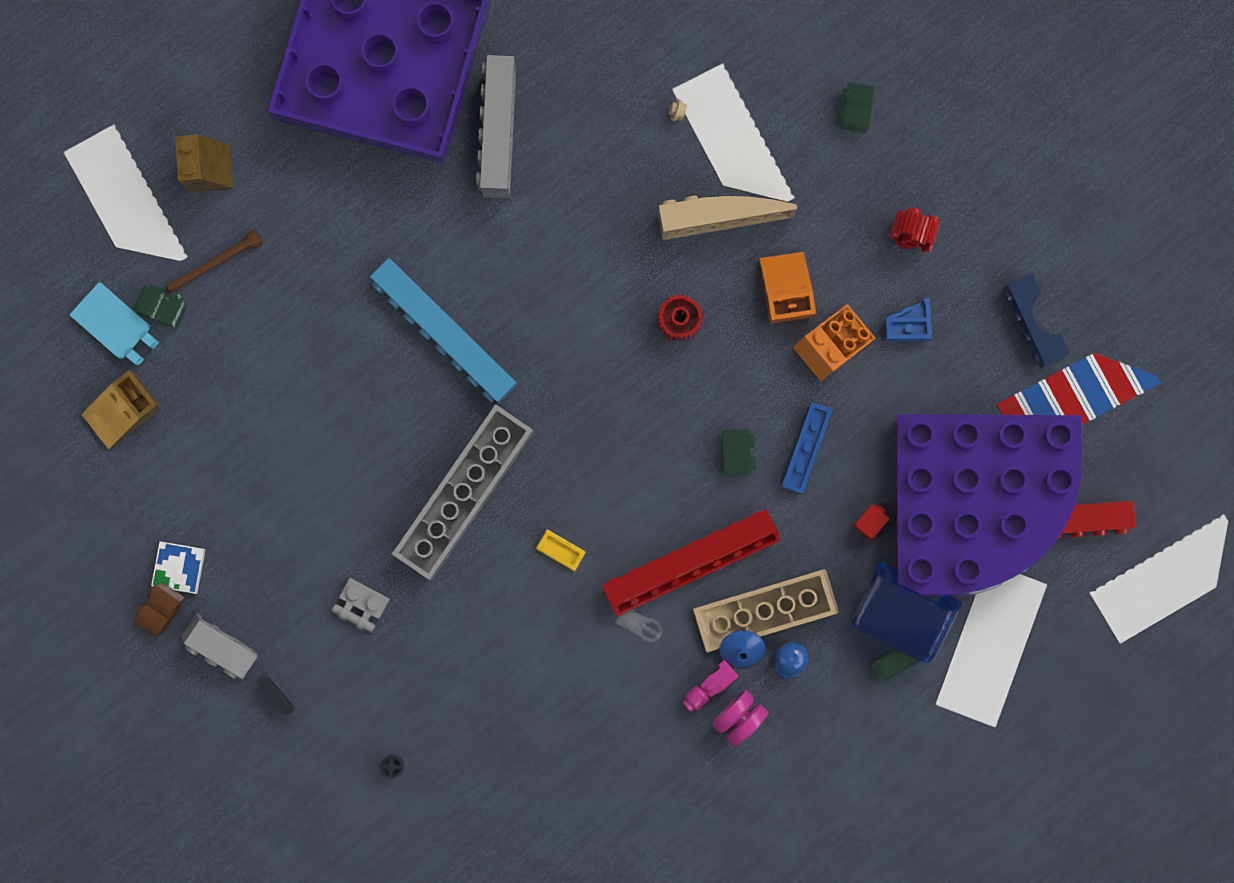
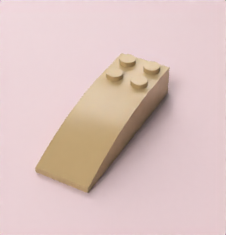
(718, 213)
(768, 608)

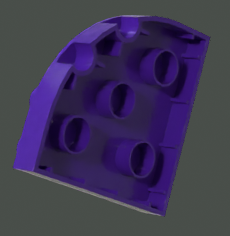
(981, 496)

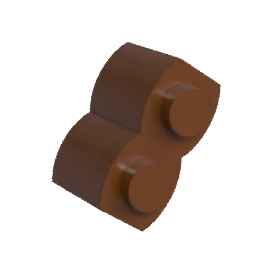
(159, 610)

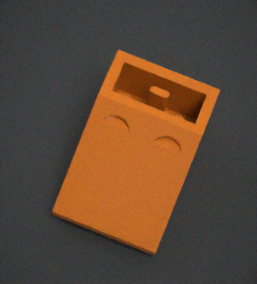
(787, 288)
(834, 342)

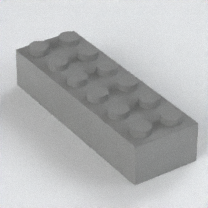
(497, 129)

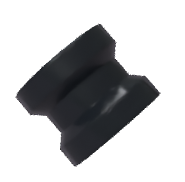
(391, 769)

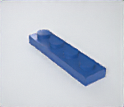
(807, 448)

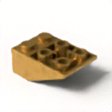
(121, 409)

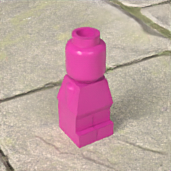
(713, 684)

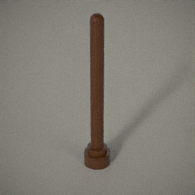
(250, 241)

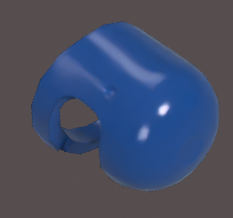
(791, 659)

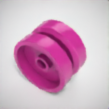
(743, 721)

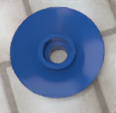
(742, 642)

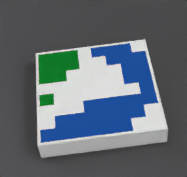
(178, 567)

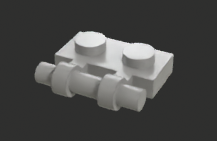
(363, 598)

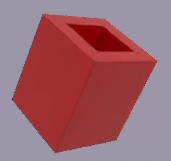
(871, 521)

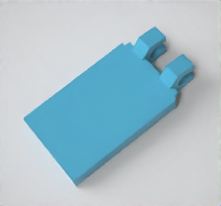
(113, 323)

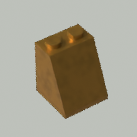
(203, 163)

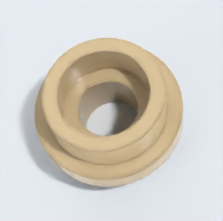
(677, 110)

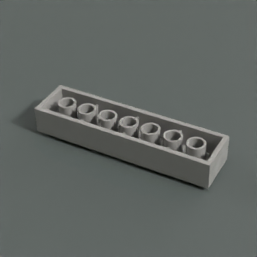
(463, 492)

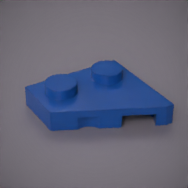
(910, 324)

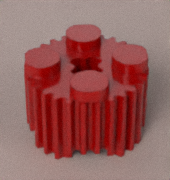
(914, 229)
(668, 312)

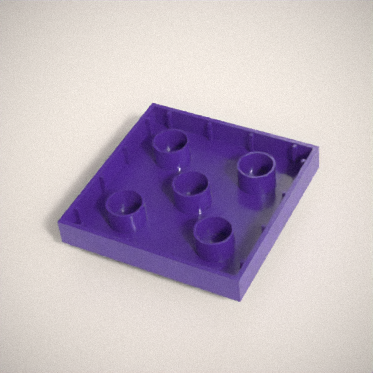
(380, 71)

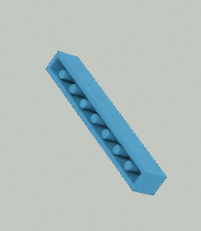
(443, 330)

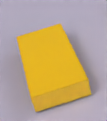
(560, 550)

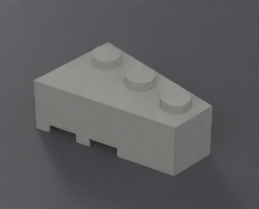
(218, 647)

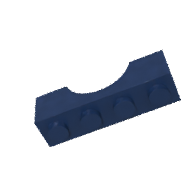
(1045, 346)

